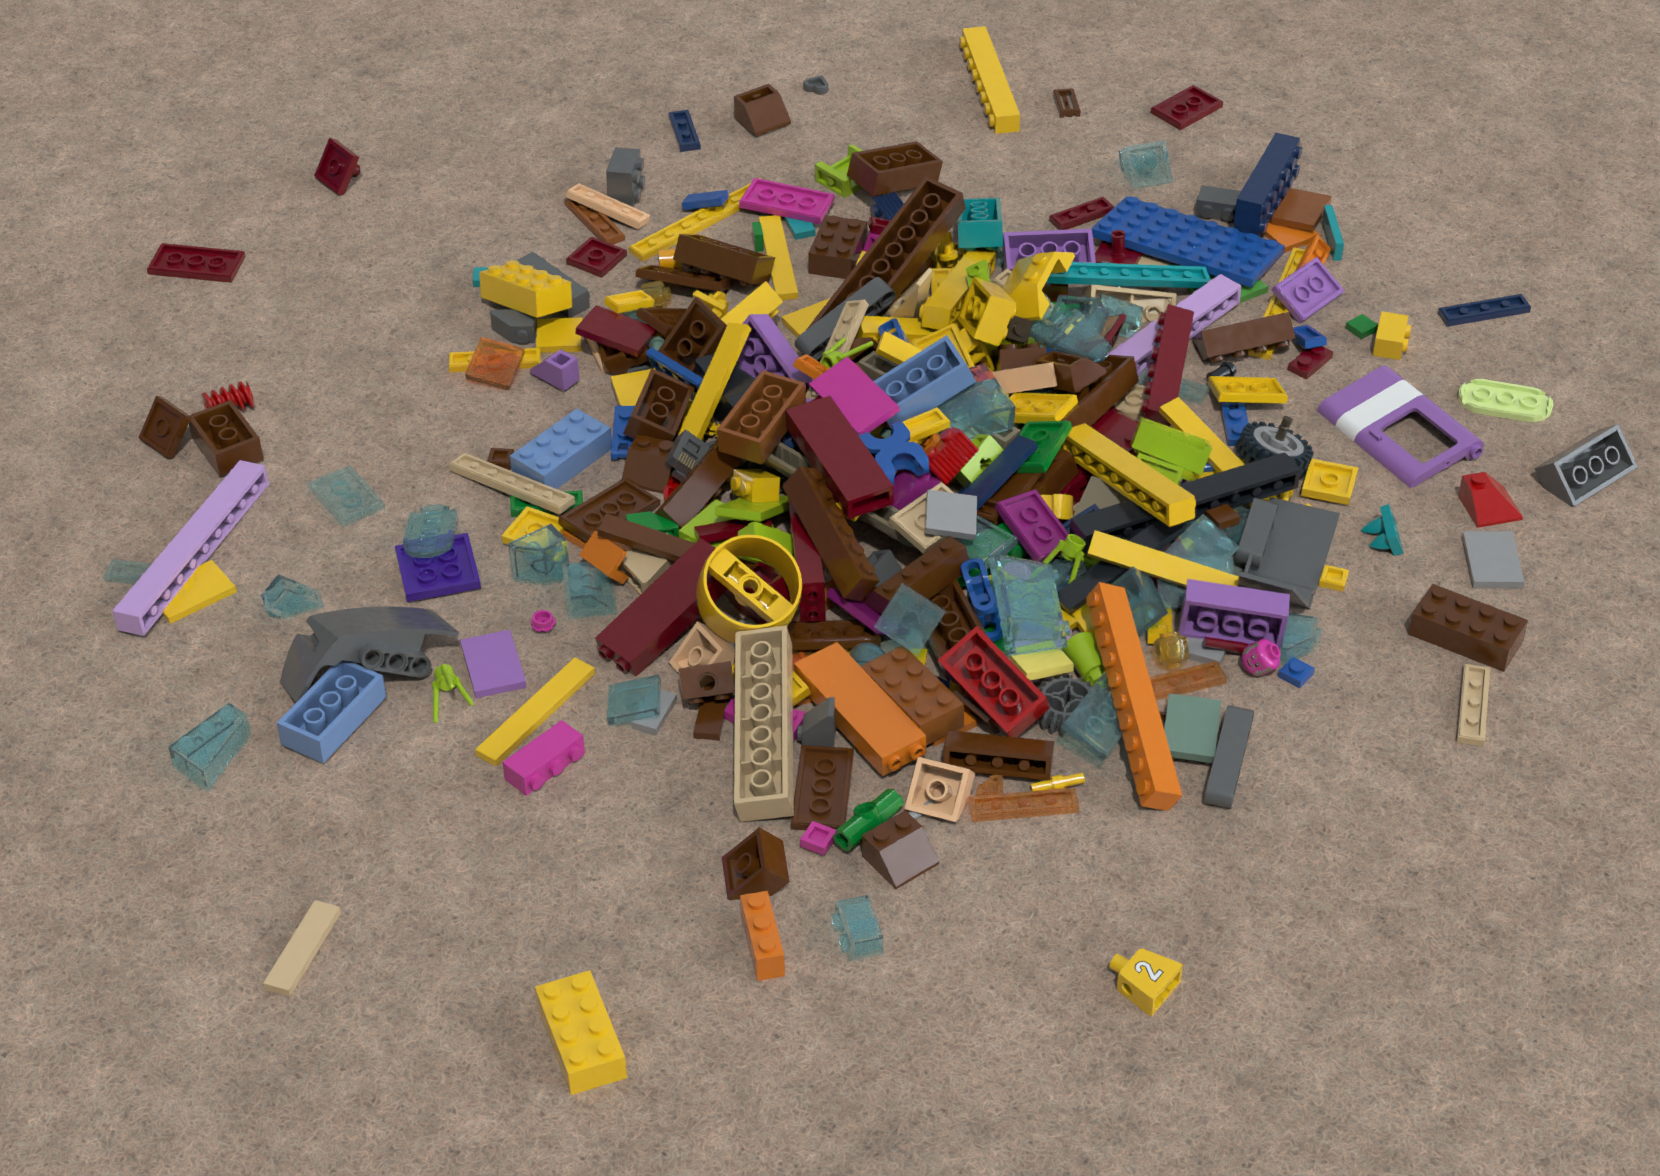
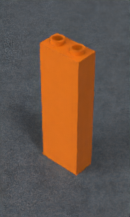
(862, 709)

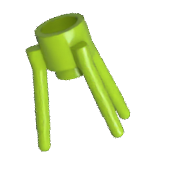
(832, 357)
(1070, 550)
(446, 680)

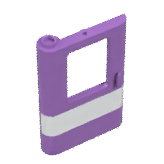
(1383, 399)

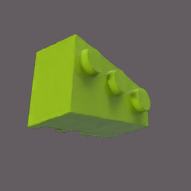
(1171, 445)

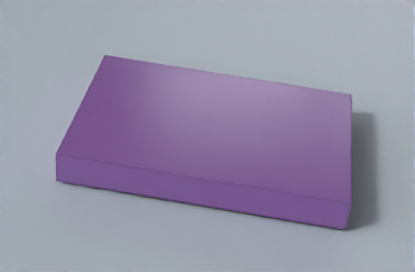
(1307, 290)
(493, 663)

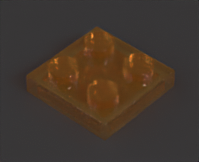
(494, 363)

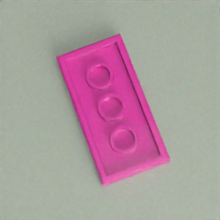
(787, 200)
(856, 396)

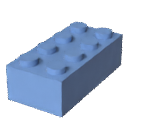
(926, 380)
(563, 450)
(331, 710)

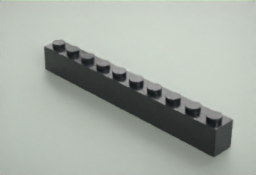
(1230, 487)

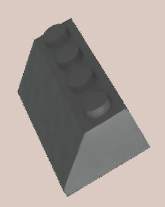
(1587, 466)

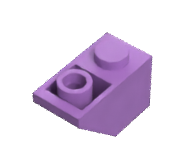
(558, 370)

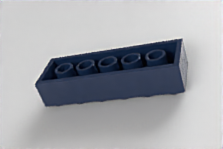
(1268, 184)

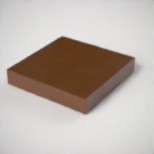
(164, 427)

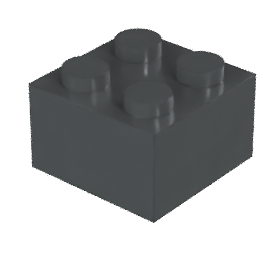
(625, 175)

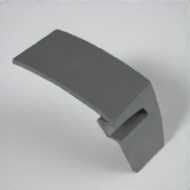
(1285, 548)
(354, 633)

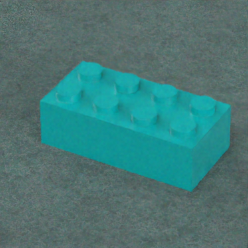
(981, 224)

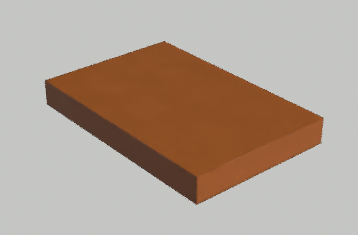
(1301, 210)

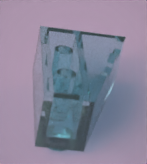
(210, 746)

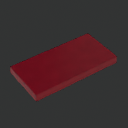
(196, 262)

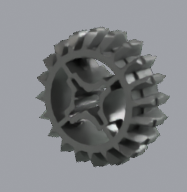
(1059, 693)

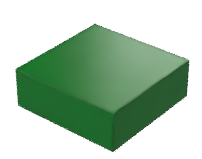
(757, 234)
(1361, 326)

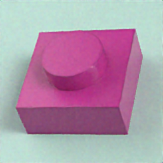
(817, 838)

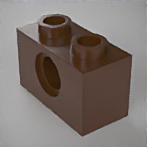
(719, 672)

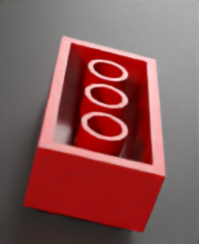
(994, 683)

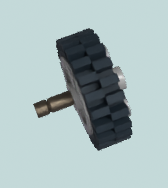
(1264, 441)

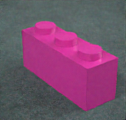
(544, 757)

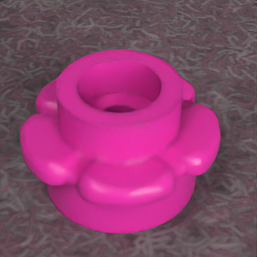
(542, 621)

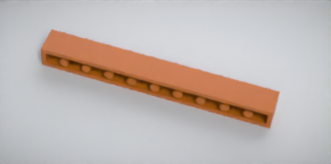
(1133, 697)

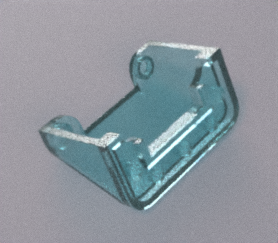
(1070, 335)
(1027, 605)

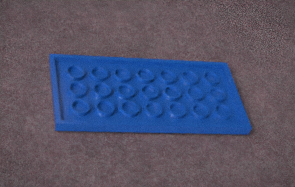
(1190, 240)

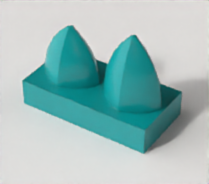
(1389, 532)

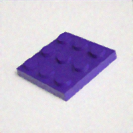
(439, 575)

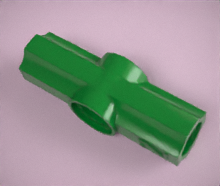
(867, 817)

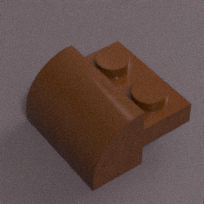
(618, 361)

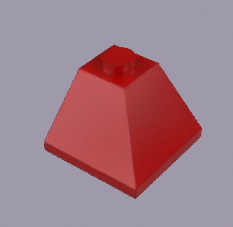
(1487, 500)

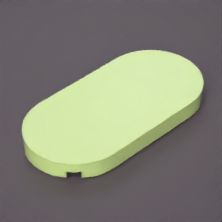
(1505, 400)

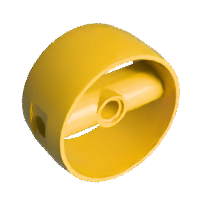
(735, 575)

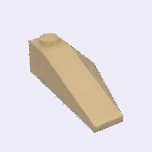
(1151, 301)
(910, 302)

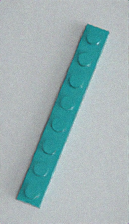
(1132, 275)

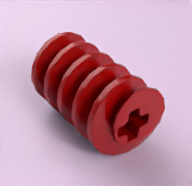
(238, 396)

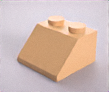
(702, 648)
(942, 783)

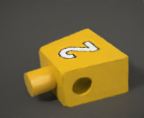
(1146, 978)

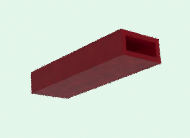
(840, 457)
(810, 565)
(658, 613)

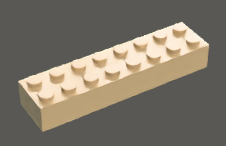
(763, 724)

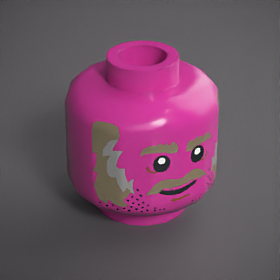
(1260, 657)

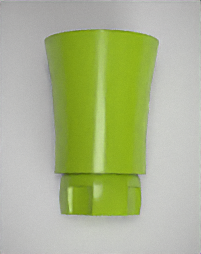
(1086, 656)

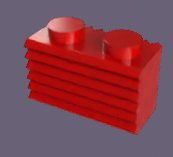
(950, 454)

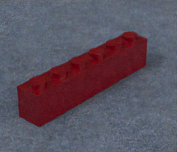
(1168, 361)

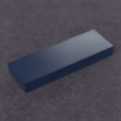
(684, 130)

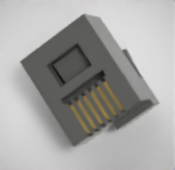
(685, 454)

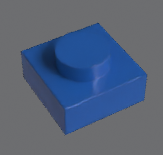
(1296, 672)

